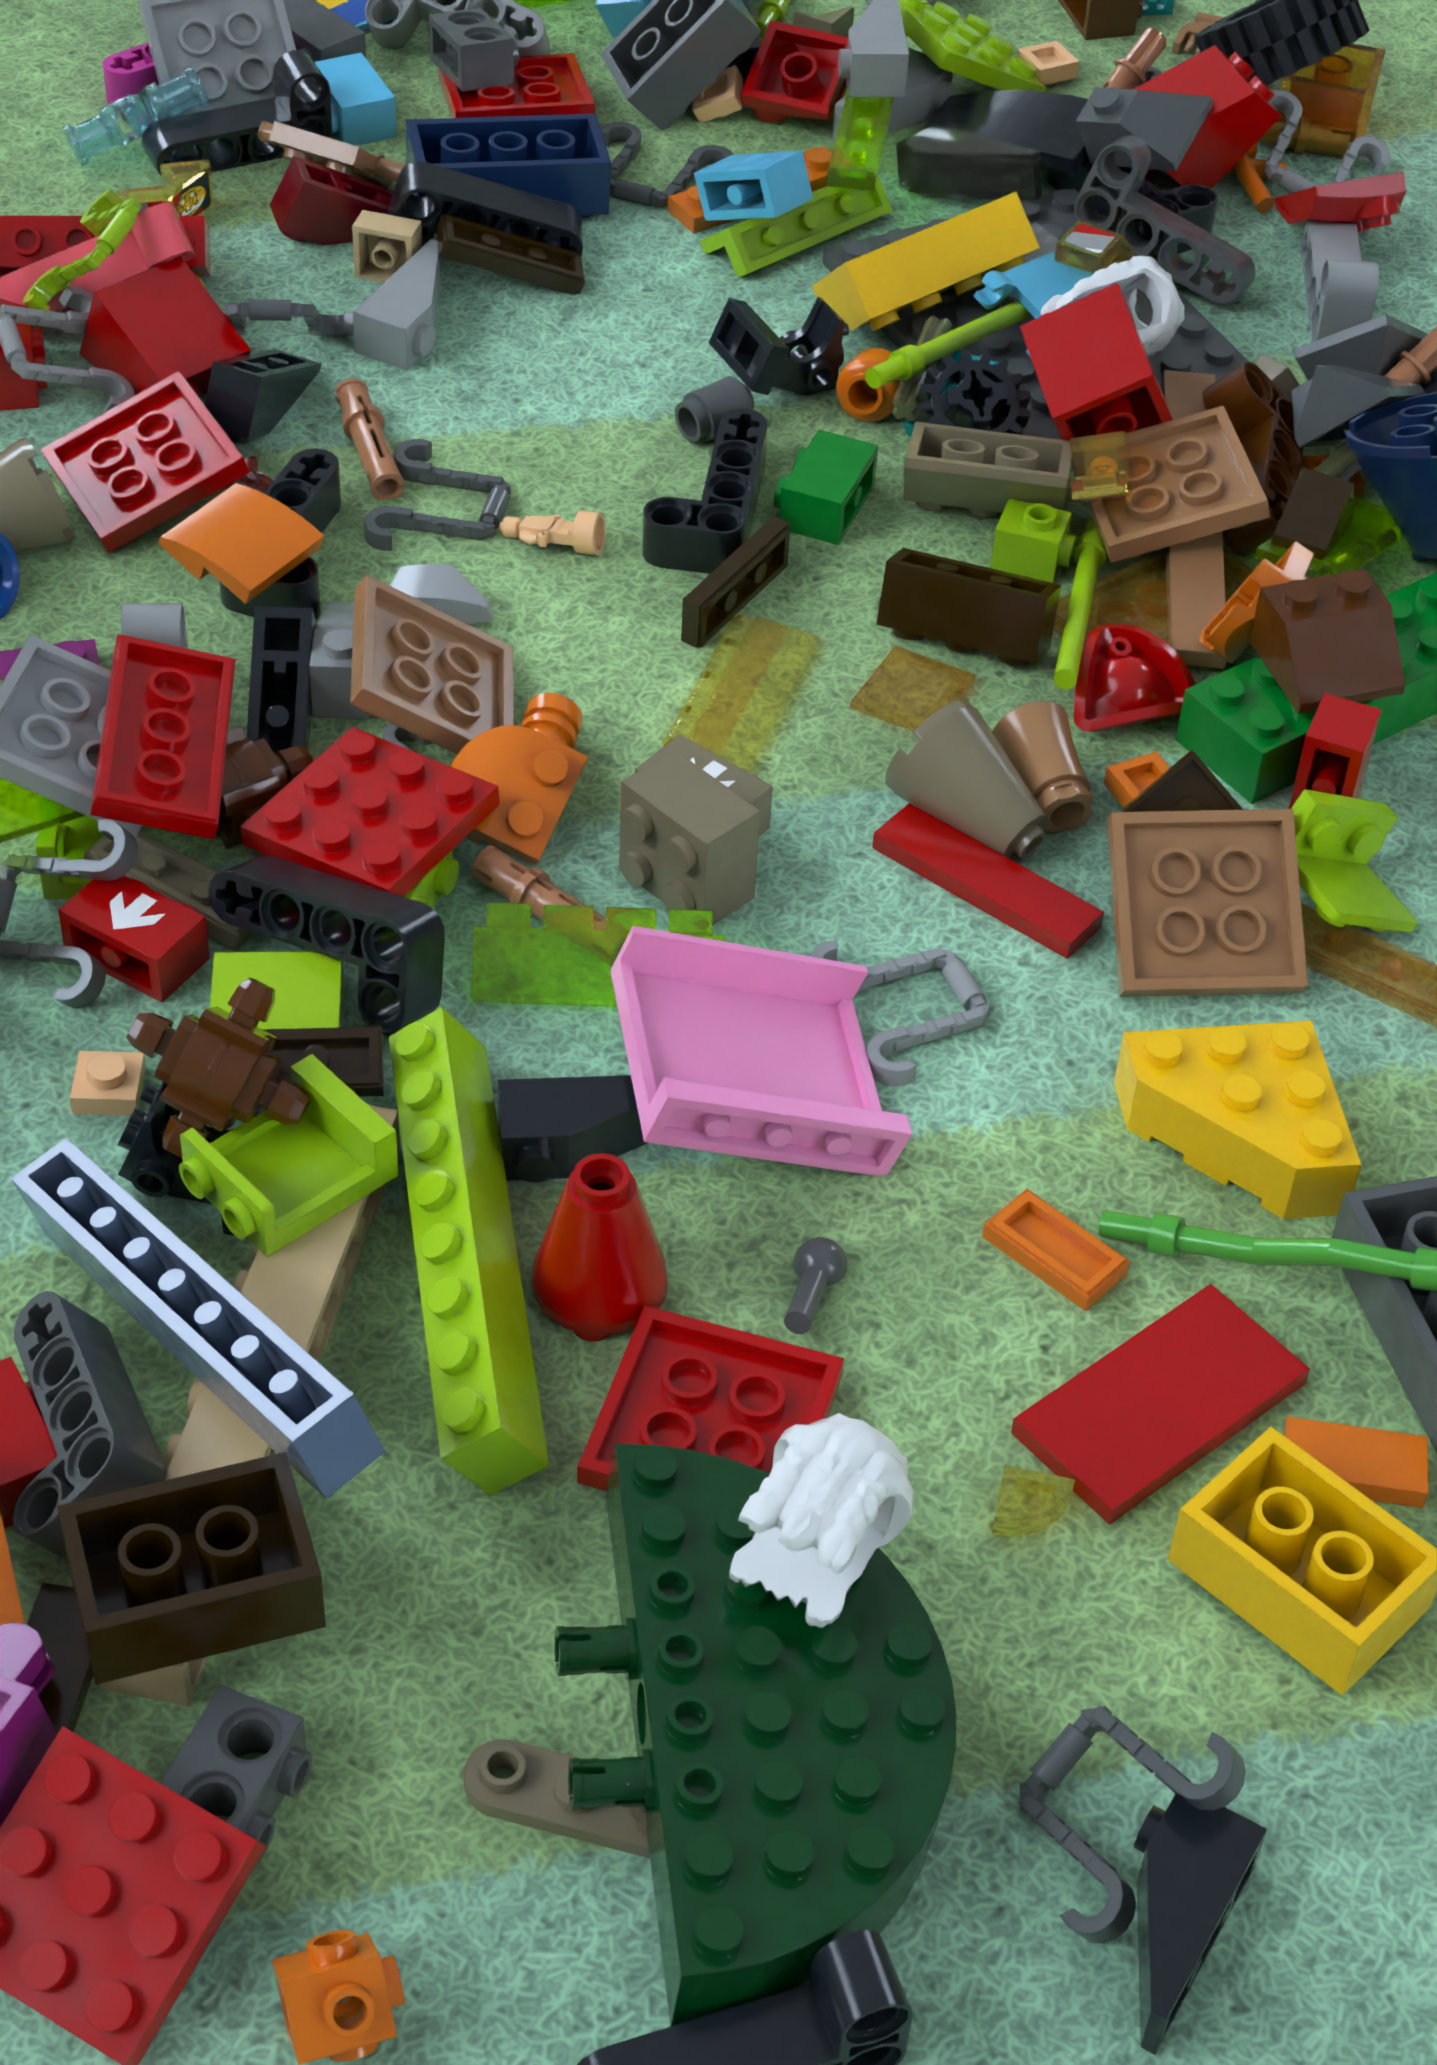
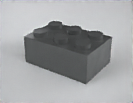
(677, 52)

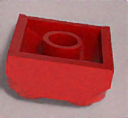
(795, 74)
(1360, 202)

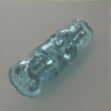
(138, 111)

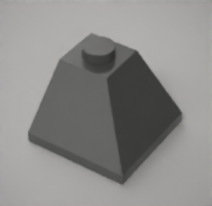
(1159, 118)

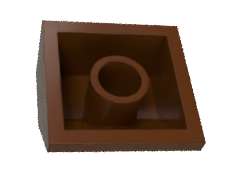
(1329, 639)

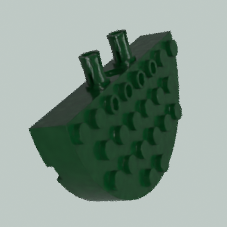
(775, 1756)

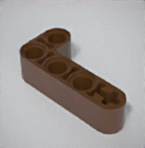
(1266, 431)

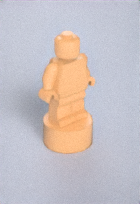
(584, 534)

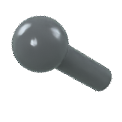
(817, 1264)

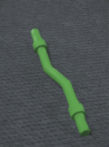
(1171, 1235)

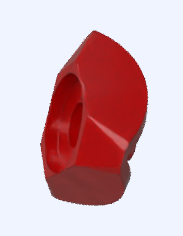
(1128, 679)

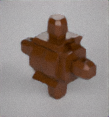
(251, 779)
(219, 1066)

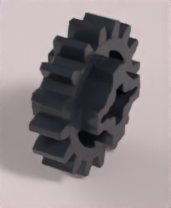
(979, 400)

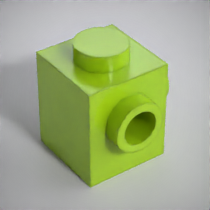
(1033, 540)

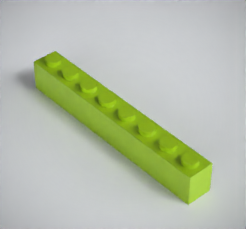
(466, 1256)

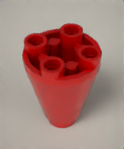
(599, 1253)

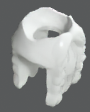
(1139, 273)
(823, 1513)

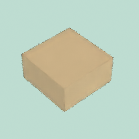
(383, 244)

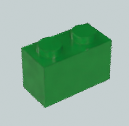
(827, 486)

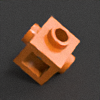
(338, 1997)

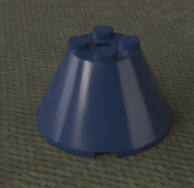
(1400, 460)

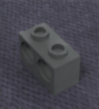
(472, 49)
(245, 1790)

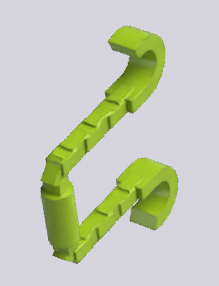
(105, 217)

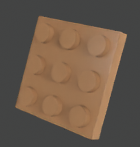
(1184, 485)
(427, 668)
(1206, 902)

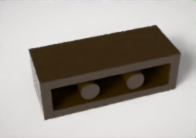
(968, 606)

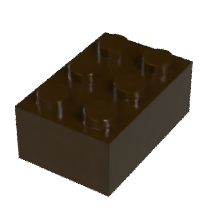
(192, 1567)

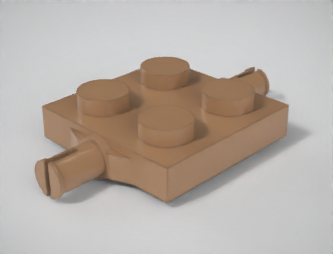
(331, 153)

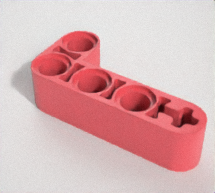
(151, 241)

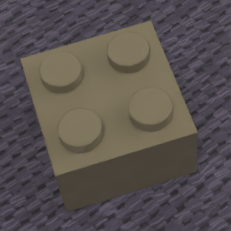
(688, 837)

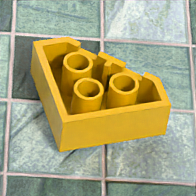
(1244, 1110)

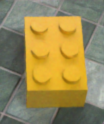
(1306, 1559)

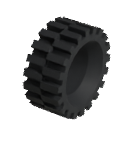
(1286, 34)

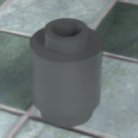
(702, 409)

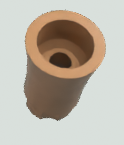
(1044, 755)

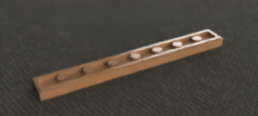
(1197, 566)

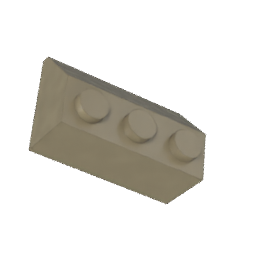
(983, 469)

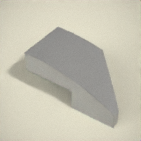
(445, 590)

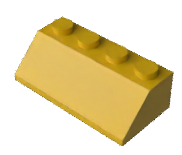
(928, 264)

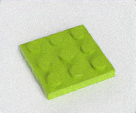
(966, 46)

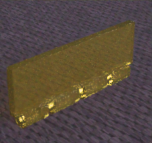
(744, 688)

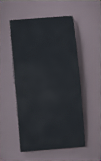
(1023, 119)

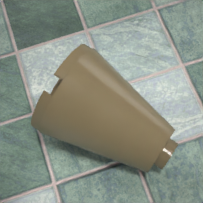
(29, 502)
(968, 782)

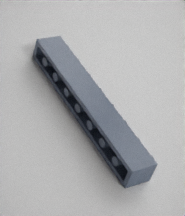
(201, 1319)

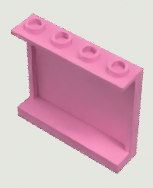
(751, 1053)

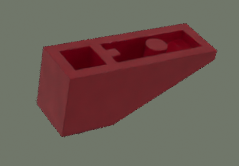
(323, 202)

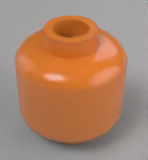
(857, 396)

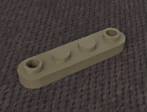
(540, 1797)

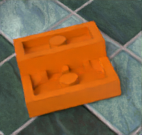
(242, 541)

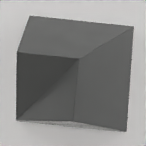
(1365, 347)
(1336, 397)

